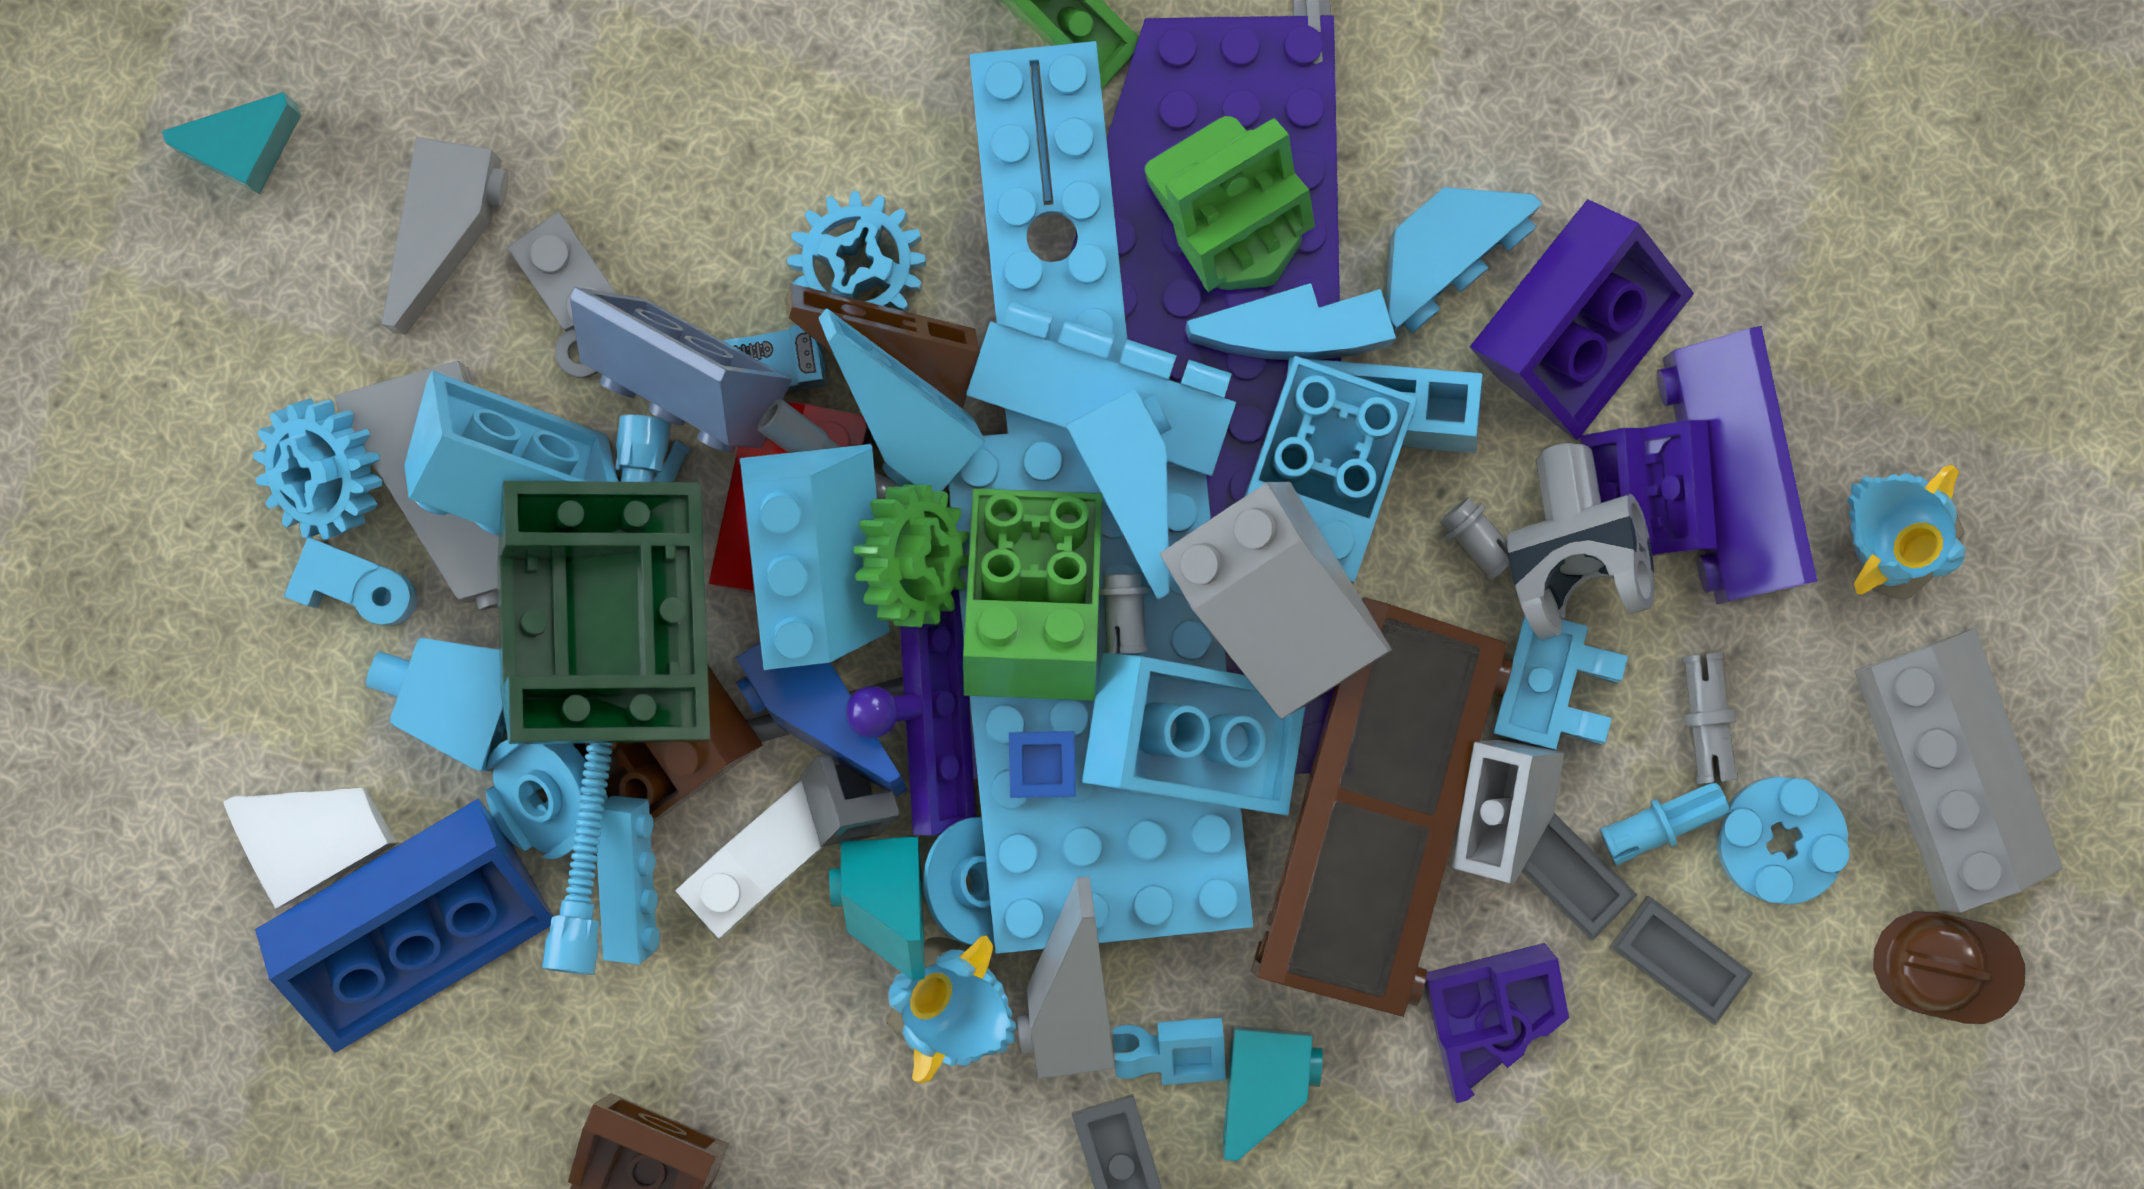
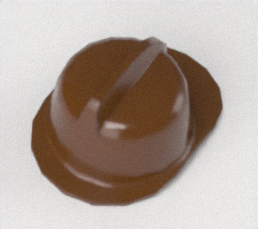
(1949, 967)

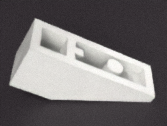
(753, 864)

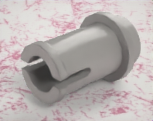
(1477, 537)
(1124, 613)

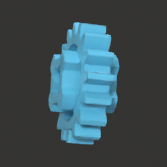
(868, 230)
(317, 468)

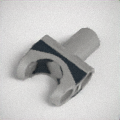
(1578, 542)

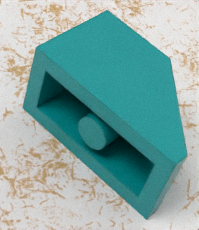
(883, 899)
(1266, 1083)

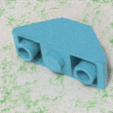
(1446, 247)

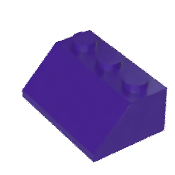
(1583, 317)

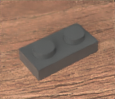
(1116, 1145)

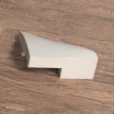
(307, 837)

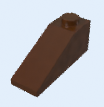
(931, 348)

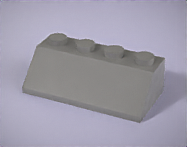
(1959, 772)

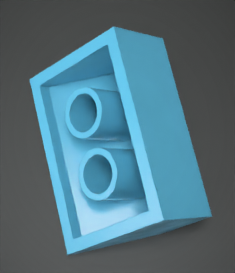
(477, 439)
(803, 560)

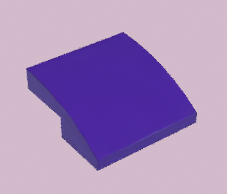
(1668, 476)

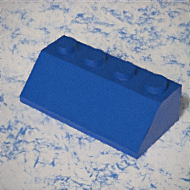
(403, 926)

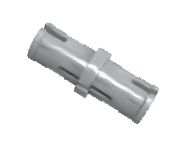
(1710, 718)

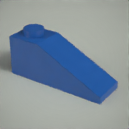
(812, 707)

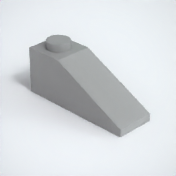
(441, 219)
(1067, 996)

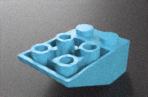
(1337, 449)

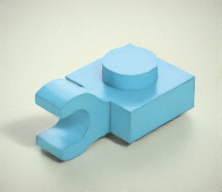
(1182, 1051)

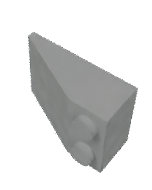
(1276, 598)

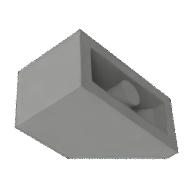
(1506, 807)

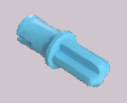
(1663, 822)

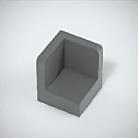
(844, 803)

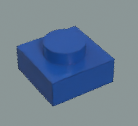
(1042, 764)

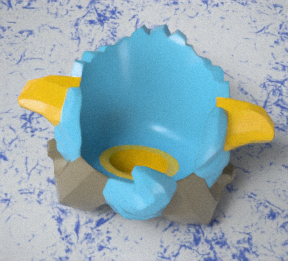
(1905, 531)
(953, 1011)

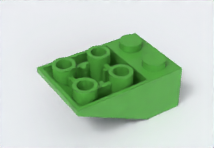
(1032, 594)

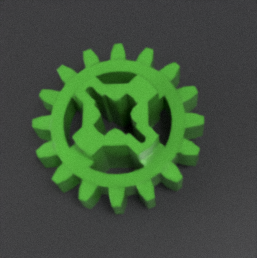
(912, 555)

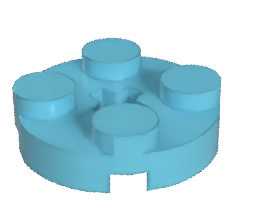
(514, 800)
(1795, 805)

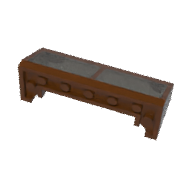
(1382, 814)

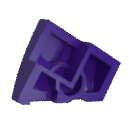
(1492, 1011)

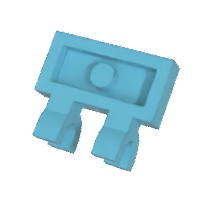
(1541, 686)

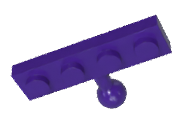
(934, 718)

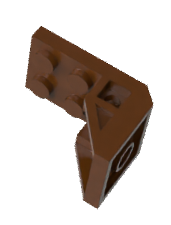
(642, 1150)

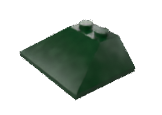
(602, 612)

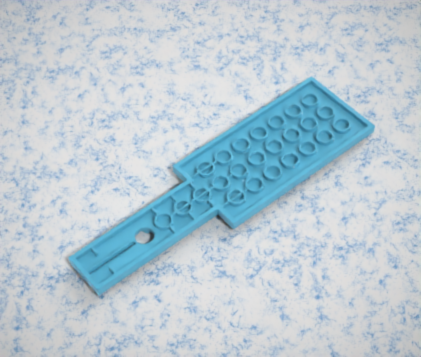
(1149, 857)

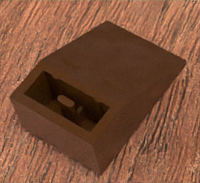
(678, 770)

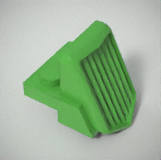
(1234, 202)

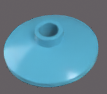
(955, 853)

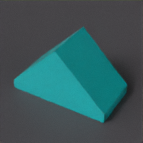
(240, 140)

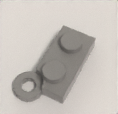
(555, 265)

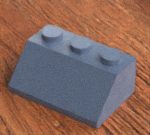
(675, 367)

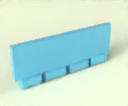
(1074, 377)

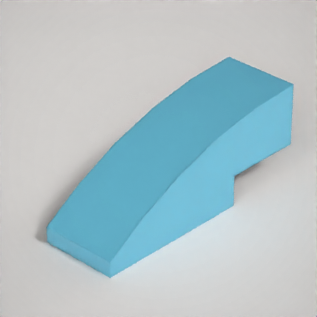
(1295, 325)

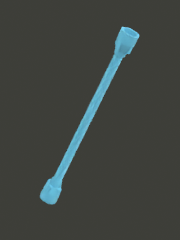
(573, 934)

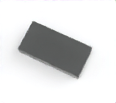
(1576, 879)
(1681, 960)

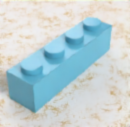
(626, 881)

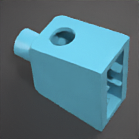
(445, 697)

